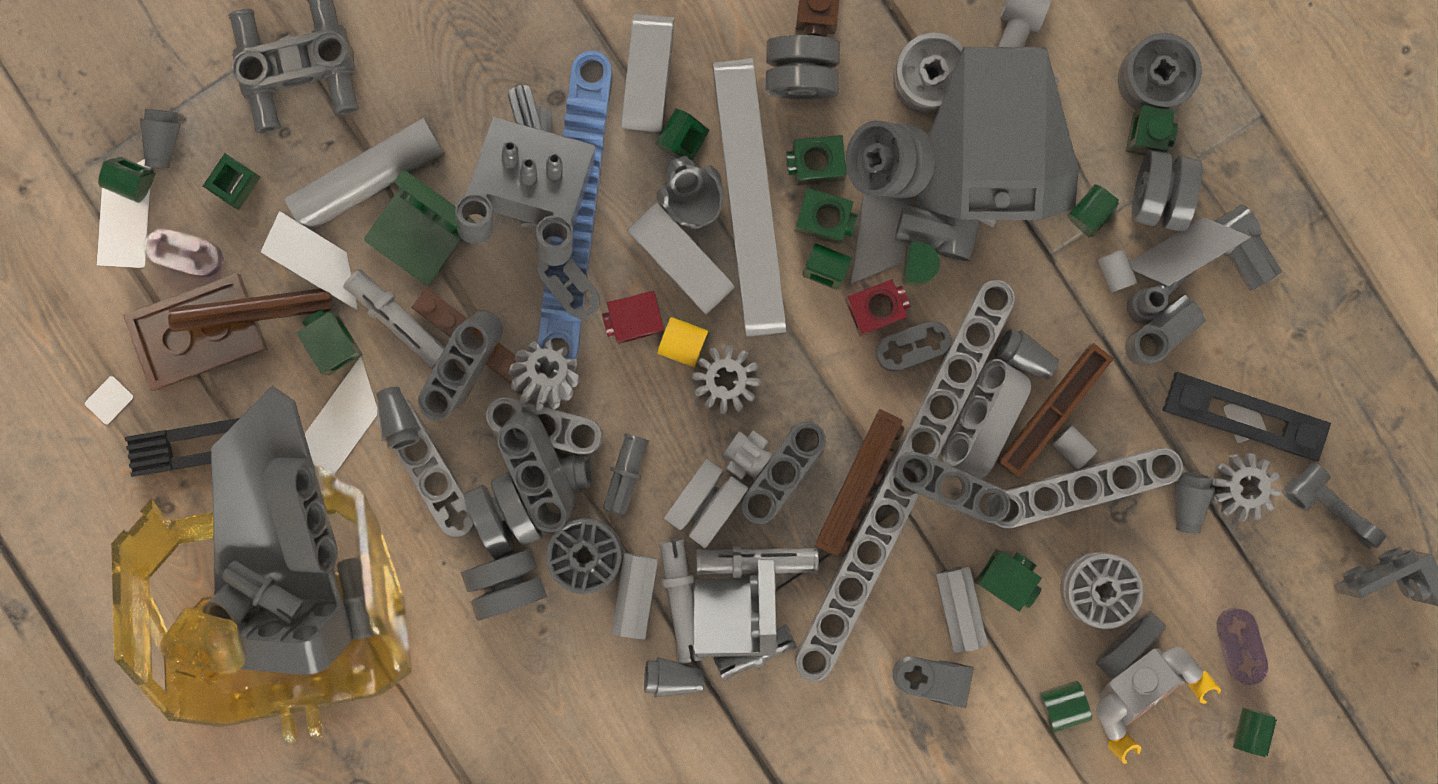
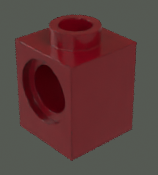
(859, 307)
(633, 317)

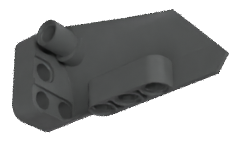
(278, 526)

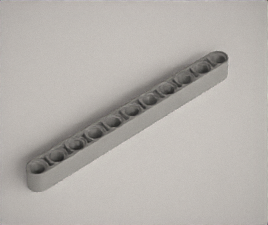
(903, 502)

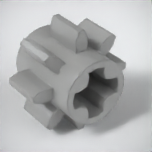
(747, 455)

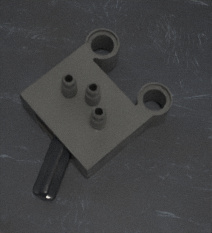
(527, 178)

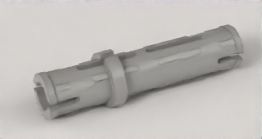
(404, 326)
(745, 561)
(678, 583)

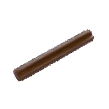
(248, 310)

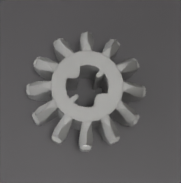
(731, 366)
(538, 386)
(1259, 485)

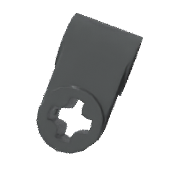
(940, 681)

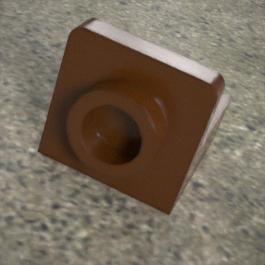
(817, 17)

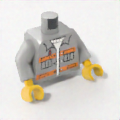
(1142, 688)

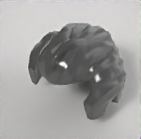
(691, 193)

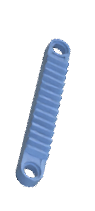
(585, 122)

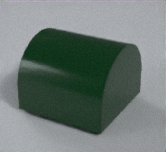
(682, 135)
(126, 178)
(231, 181)
(1093, 210)
(920, 264)
(826, 266)
(1065, 706)
(1254, 732)

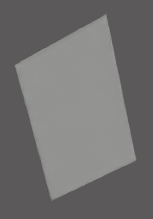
(876, 239)
(1187, 251)

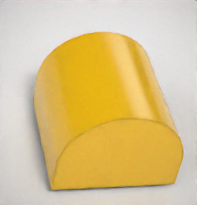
(682, 342)

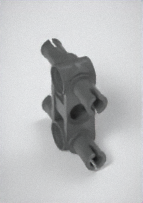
(292, 63)

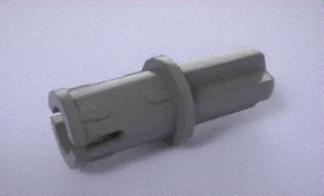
(625, 474)
(263, 591)
(353, 592)

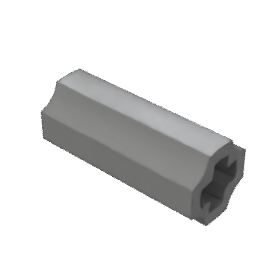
(634, 596)
(961, 609)

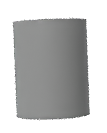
(1117, 271)
(1074, 446)

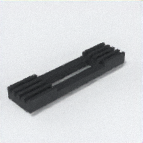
(1301, 435)
(153, 451)

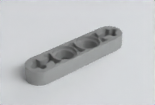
(430, 464)

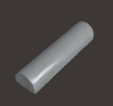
(364, 175)

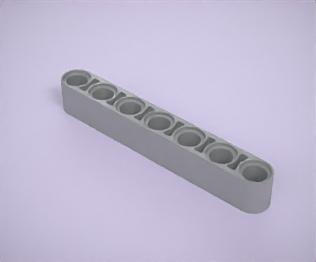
(749, 197)

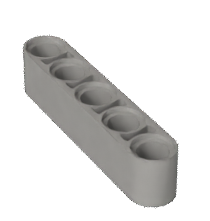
(1102, 486)

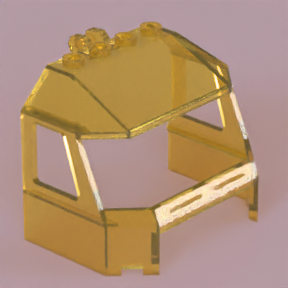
(360, 672)

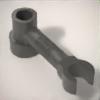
(1140, 307)
(1311, 487)

